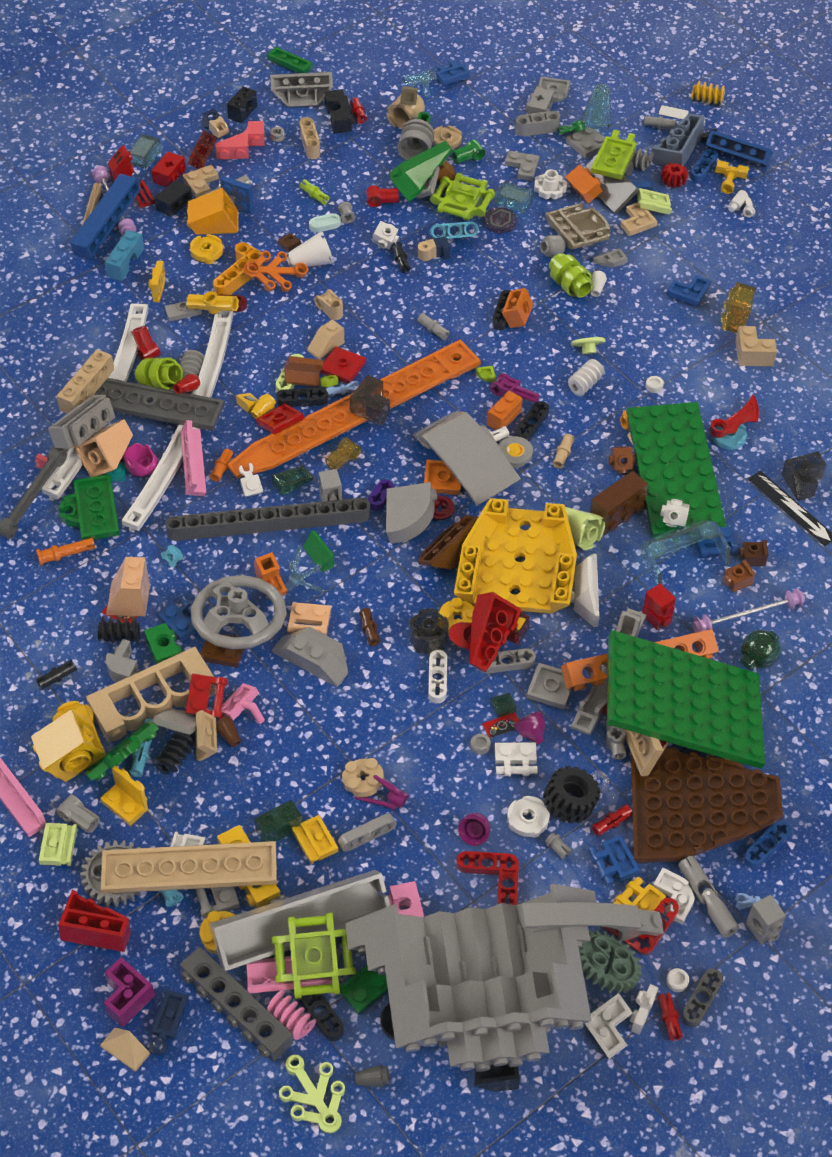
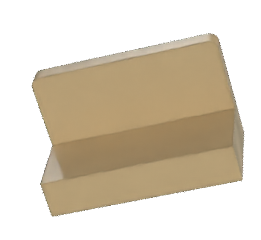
(205, 735)

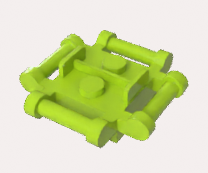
(461, 198)
(313, 955)

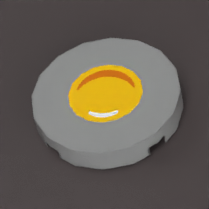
(517, 450)

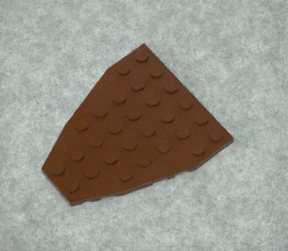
(698, 805)

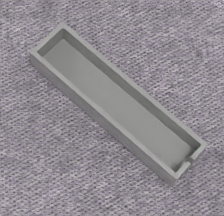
(250, 934)

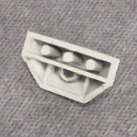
(586, 590)

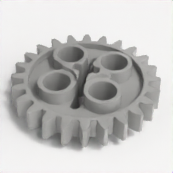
(93, 882)

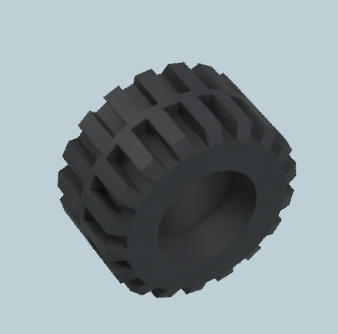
(563, 804)

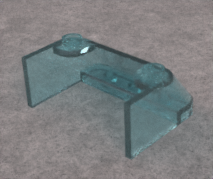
(681, 537)

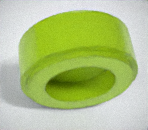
(328, 381)

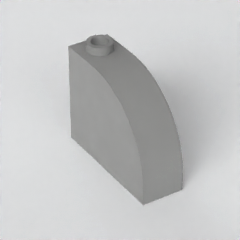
(409, 511)

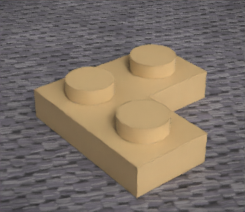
(199, 178)
(640, 220)

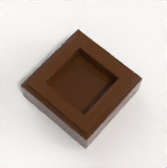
(289, 242)

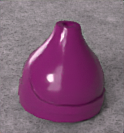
(531, 727)
(474, 829)

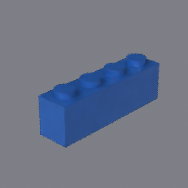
(739, 148)

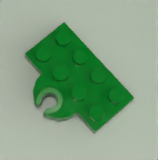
(91, 508)
(122, 751)

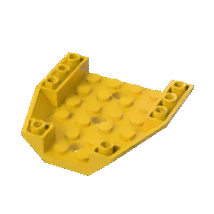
(497, 540)

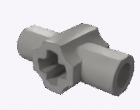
(615, 741)

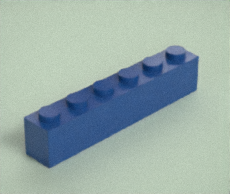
(105, 216)

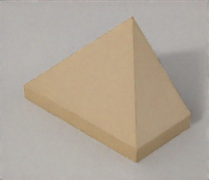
(125, 1048)

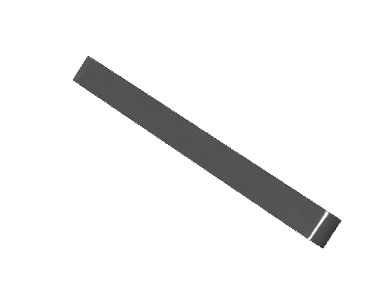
(268, 519)

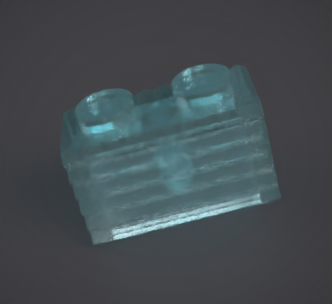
(145, 151)
(514, 197)

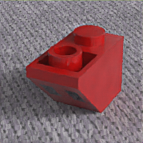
(121, 163)

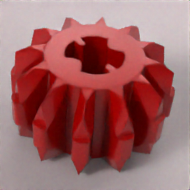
(674, 175)

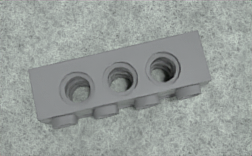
(82, 422)

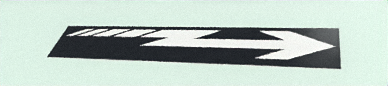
(792, 508)

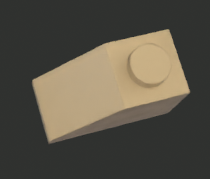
(326, 339)

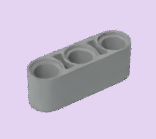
(537, 123)

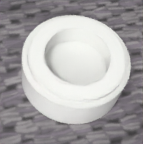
(654, 384)
(677, 980)

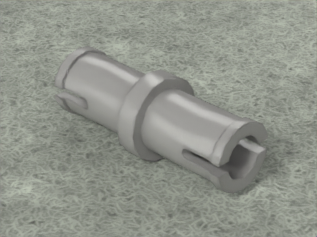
(660, 122)
(433, 326)

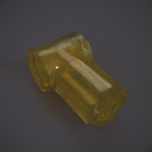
(346, 450)

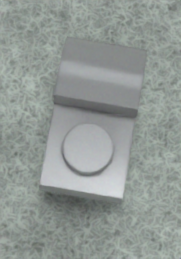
(119, 664)

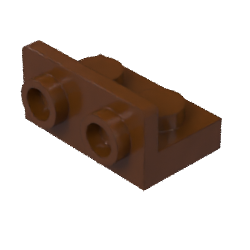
(221, 655)

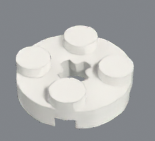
(525, 827)

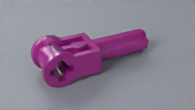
(506, 383)

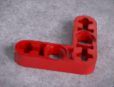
(503, 872)
(653, 940)

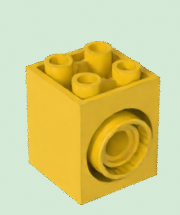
(67, 746)

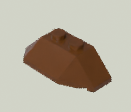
(447, 547)

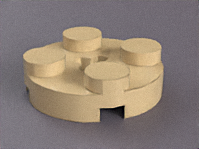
(360, 767)

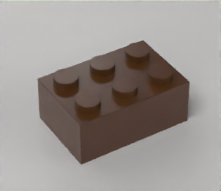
(620, 501)

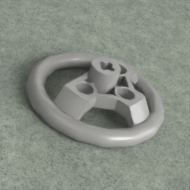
(237, 608)

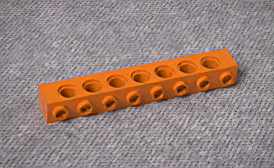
(573, 670)

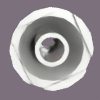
(311, 252)

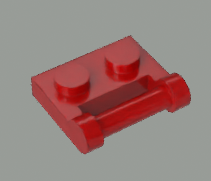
(199, 694)

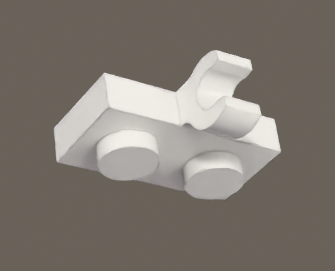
(645, 1000)

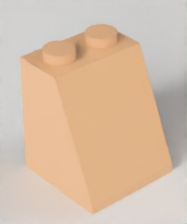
(105, 448)
(130, 588)

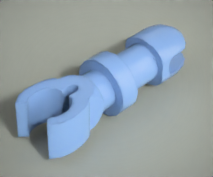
(342, 389)
(747, 900)

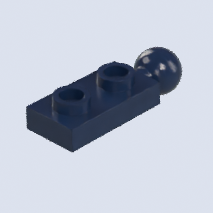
(168, 1021)

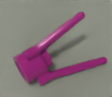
(396, 796)

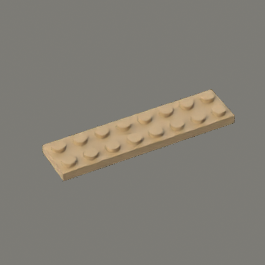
(188, 867)

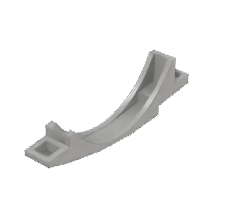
(593, 705)
(625, 918)

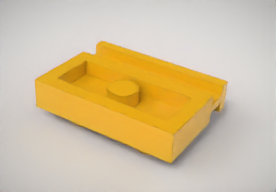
(158, 280)
(315, 839)

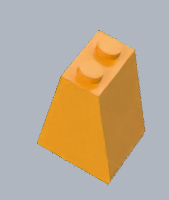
(213, 214)

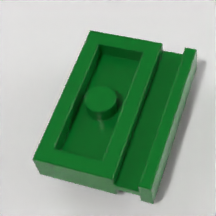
(364, 989)

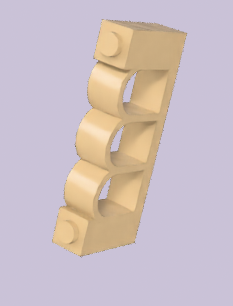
(116, 725)

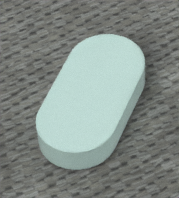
(325, 222)

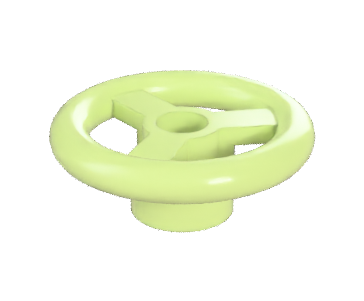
(588, 344)

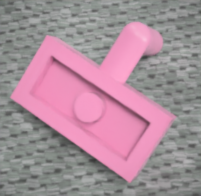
(242, 699)

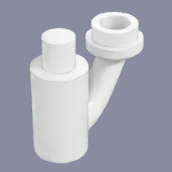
(740, 198)

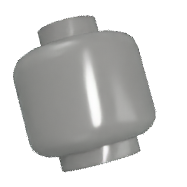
(552, 245)

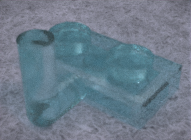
(424, 77)

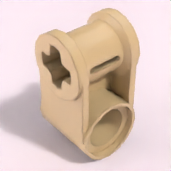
(330, 304)

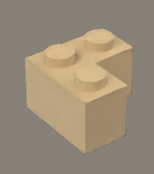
(752, 350)

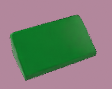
(319, 551)

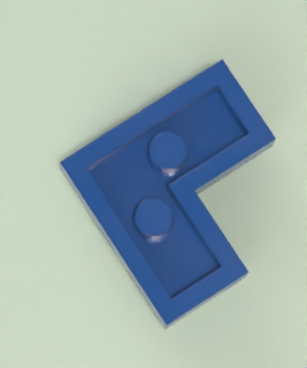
(241, 192)
(689, 293)

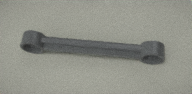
(9, 525)

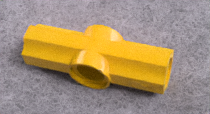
(212, 302)

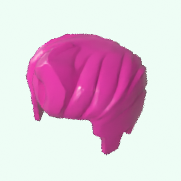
(140, 460)

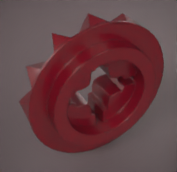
(447, 507)

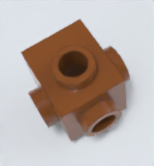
(617, 454)

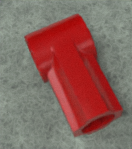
(376, 196)
(146, 346)

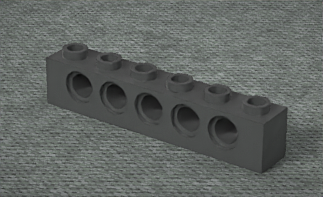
(200, 963)

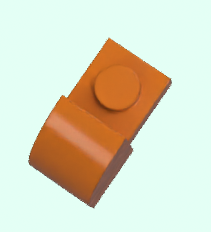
(269, 570)

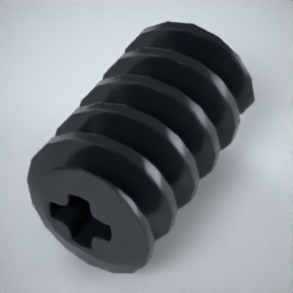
(118, 629)
(173, 752)

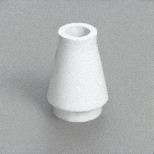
(599, 280)

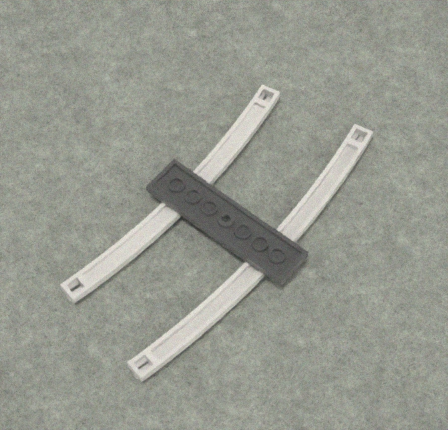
(165, 406)

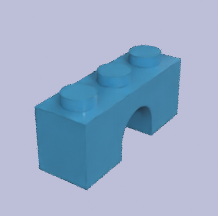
(128, 247)

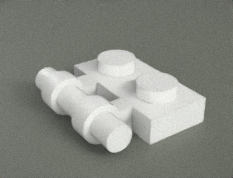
(515, 754)

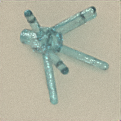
(297, 578)

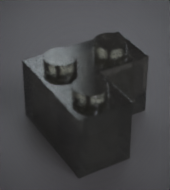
(369, 401)
(802, 474)

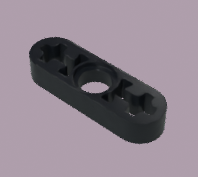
(498, 314)
(314, 401)
(533, 414)
(320, 1001)

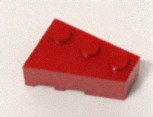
(93, 925)

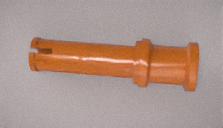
(56, 553)

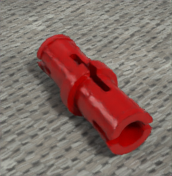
(358, 110)
(612, 820)
(670, 1016)

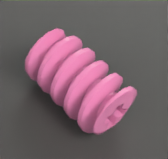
(289, 1016)

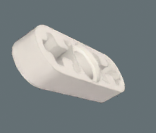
(433, 683)

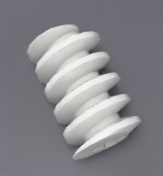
(586, 377)

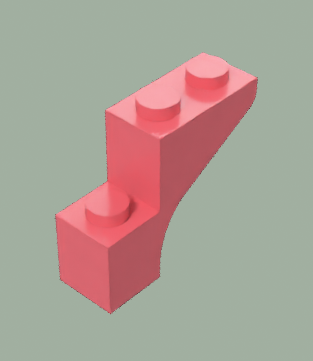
(238, 146)

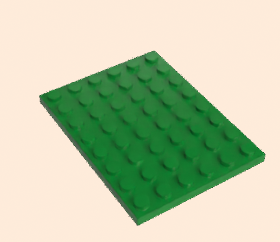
(684, 699)

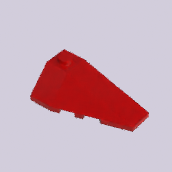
(491, 624)

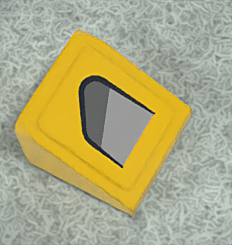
(246, 401)

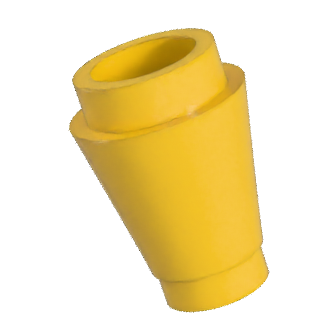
(263, 405)

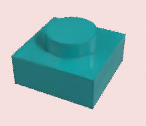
(119, 473)

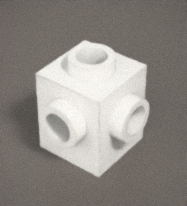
(385, 235)
(681, 515)

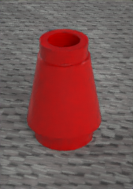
(188, 383)

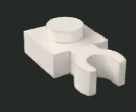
(250, 483)

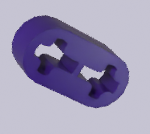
(377, 493)

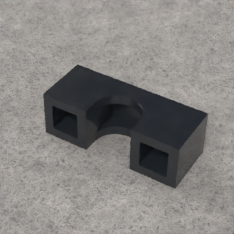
(339, 111)

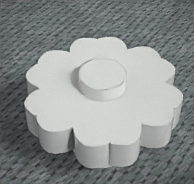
(550, 185)

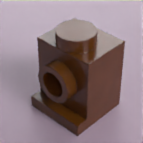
(754, 553)

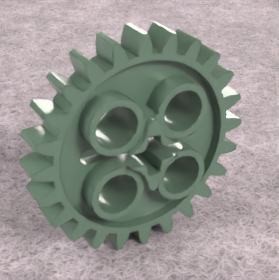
(621, 966)

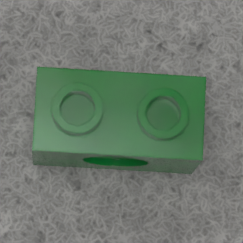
(157, 638)

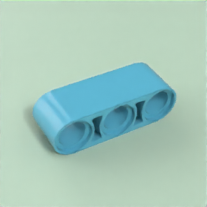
(461, 230)

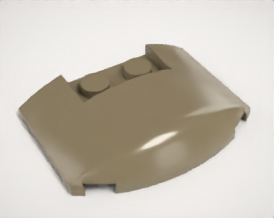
(579, 225)

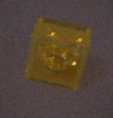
(737, 307)

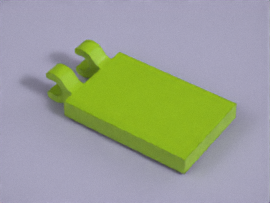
(614, 155)

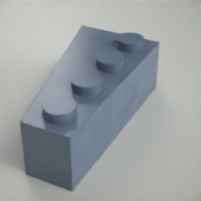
(680, 141)

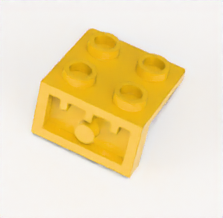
(126, 797)

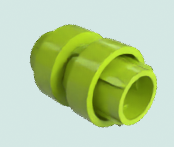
(570, 275)
(159, 372)

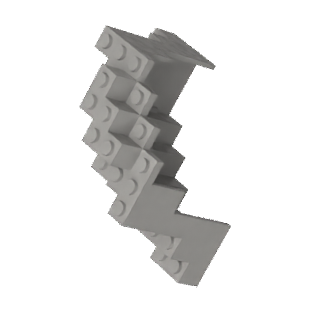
(478, 979)

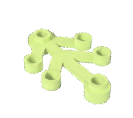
(314, 1096)

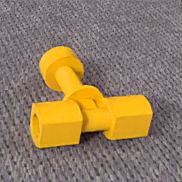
(730, 173)

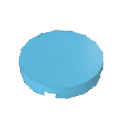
(731, 441)

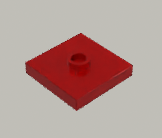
(343, 364)
(280, 418)

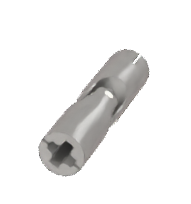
(716, 908)

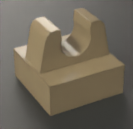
(408, 95)

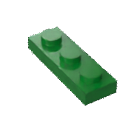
(289, 60)

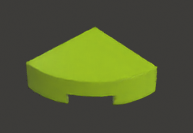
(486, 373)

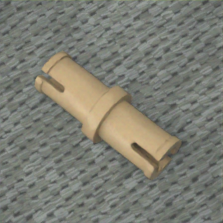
(563, 451)

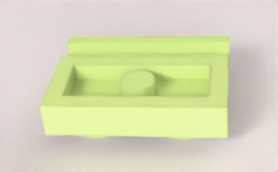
(654, 201)
(58, 844)

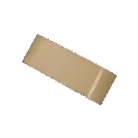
(309, 138)

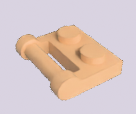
(309, 614)

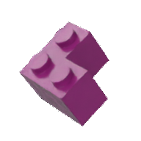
(130, 993)

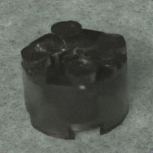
(428, 631)

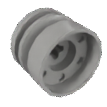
(415, 138)

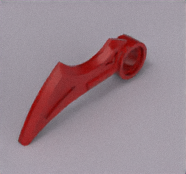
(748, 413)

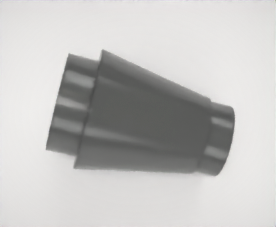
(373, 1077)

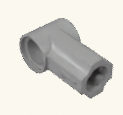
(74, 811)

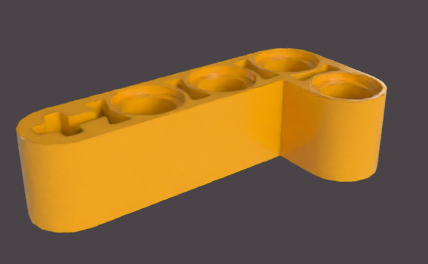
(234, 276)

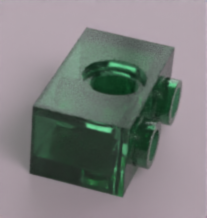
(278, 822)

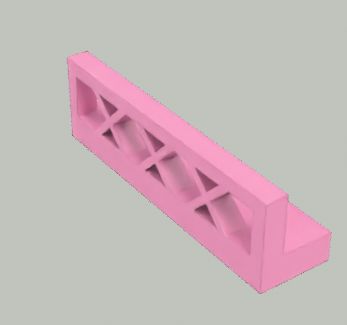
(193, 460)
(19, 802)
(265, 971)

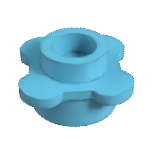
(177, 555)

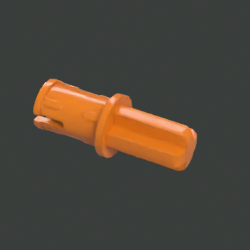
(221, 465)

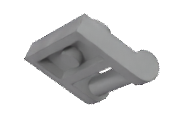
(224, 898)

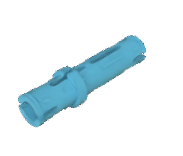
(138, 764)

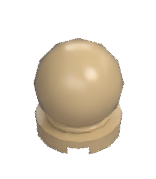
(399, 113)

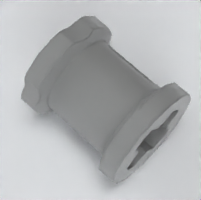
(345, 210)

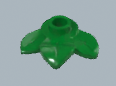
(576, 127)

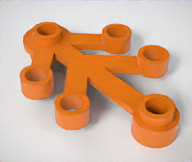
(274, 271)

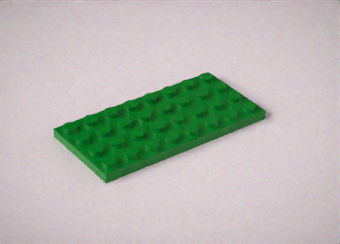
(674, 462)

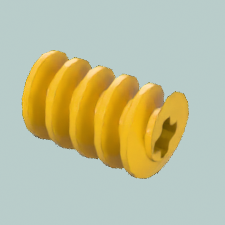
(708, 93)

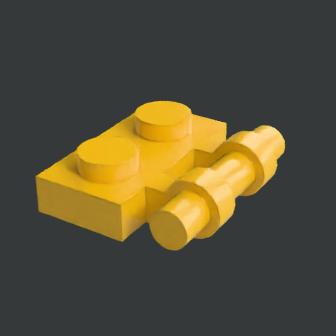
(646, 898)

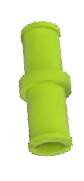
(314, 192)

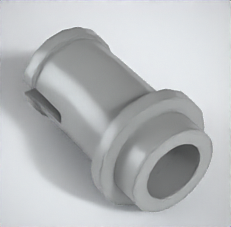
(558, 845)

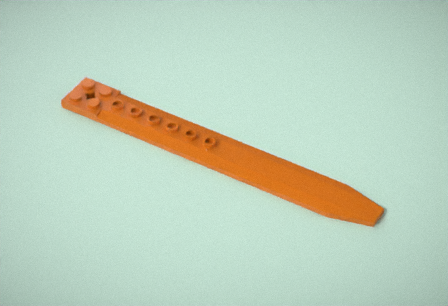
(337, 418)

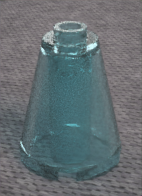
(598, 109)

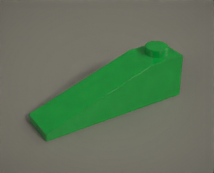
(413, 173)

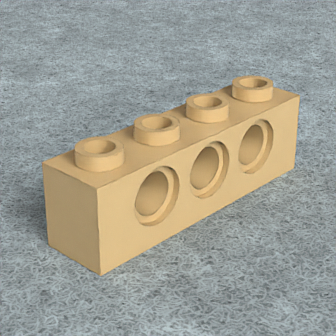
(86, 381)

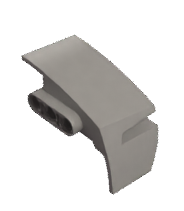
(469, 454)

